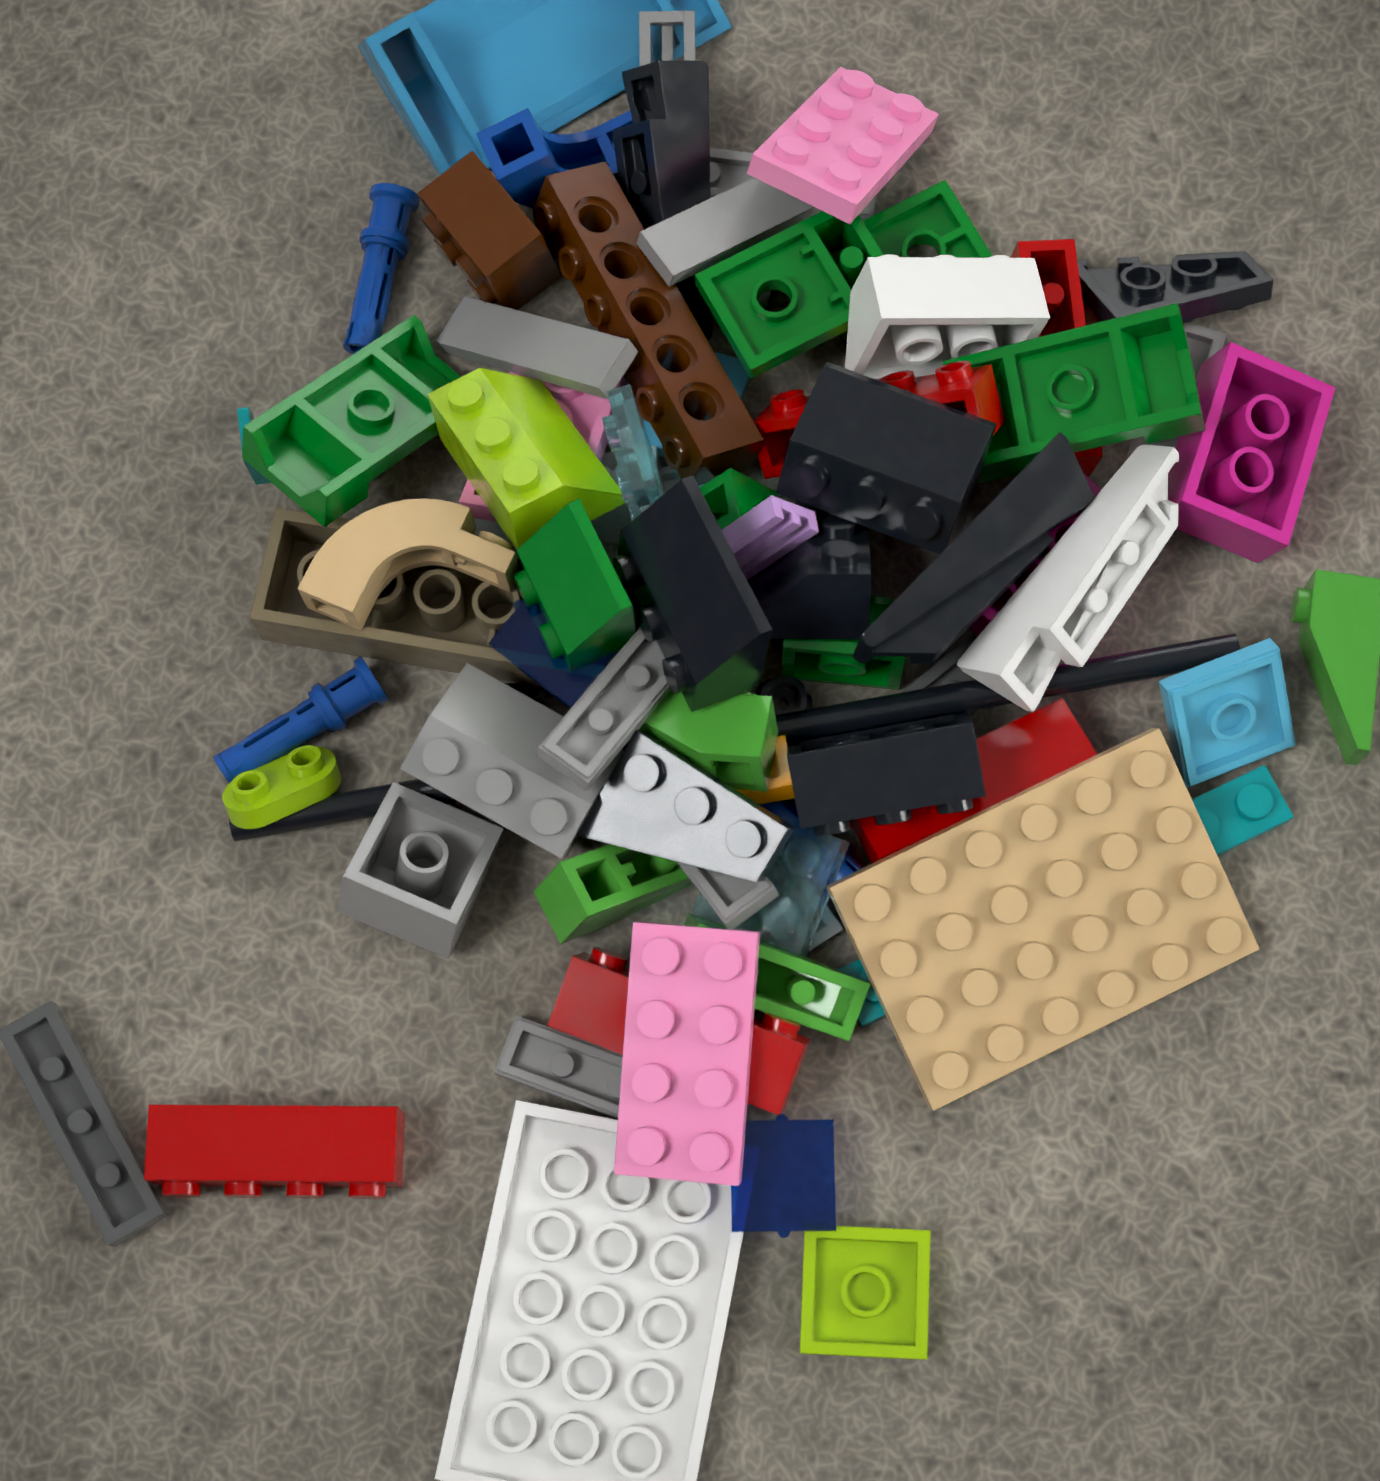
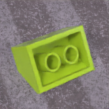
(519, 451)

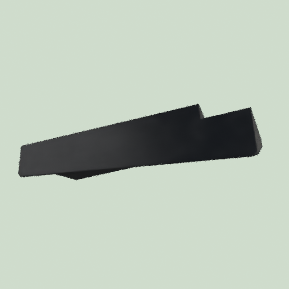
(667, 151)
(981, 560)

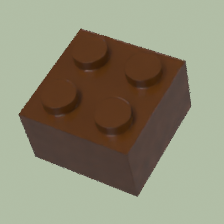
(487, 235)

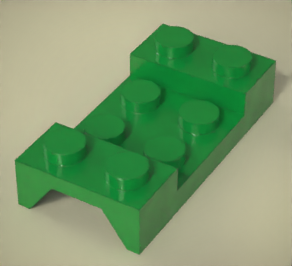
(1093, 387)
(350, 423)

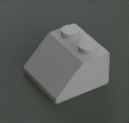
(419, 870)

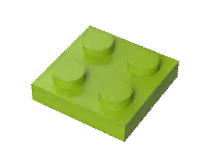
(866, 1293)

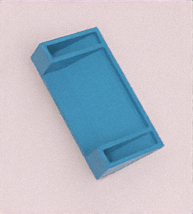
(484, 60)

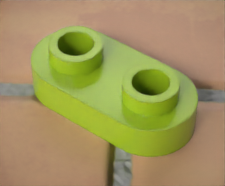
(281, 787)

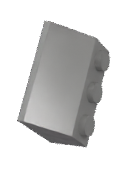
(484, 754)

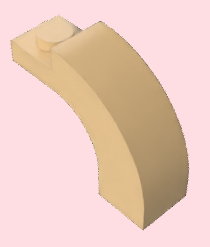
(393, 539)

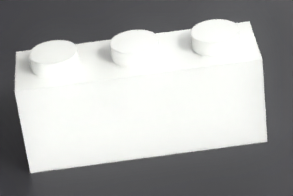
(939, 309)

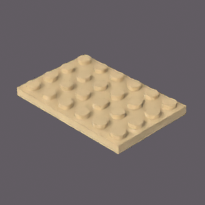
(1043, 918)

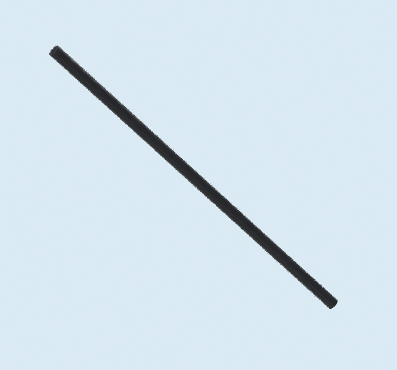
(838, 719)

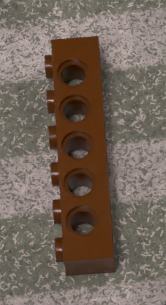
(675, 370)

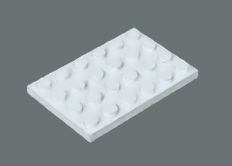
(590, 1315)

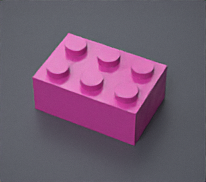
(1252, 463)

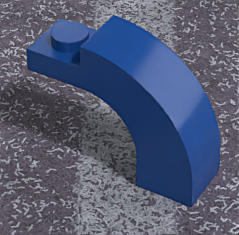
(525, 153)

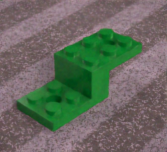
(817, 269)

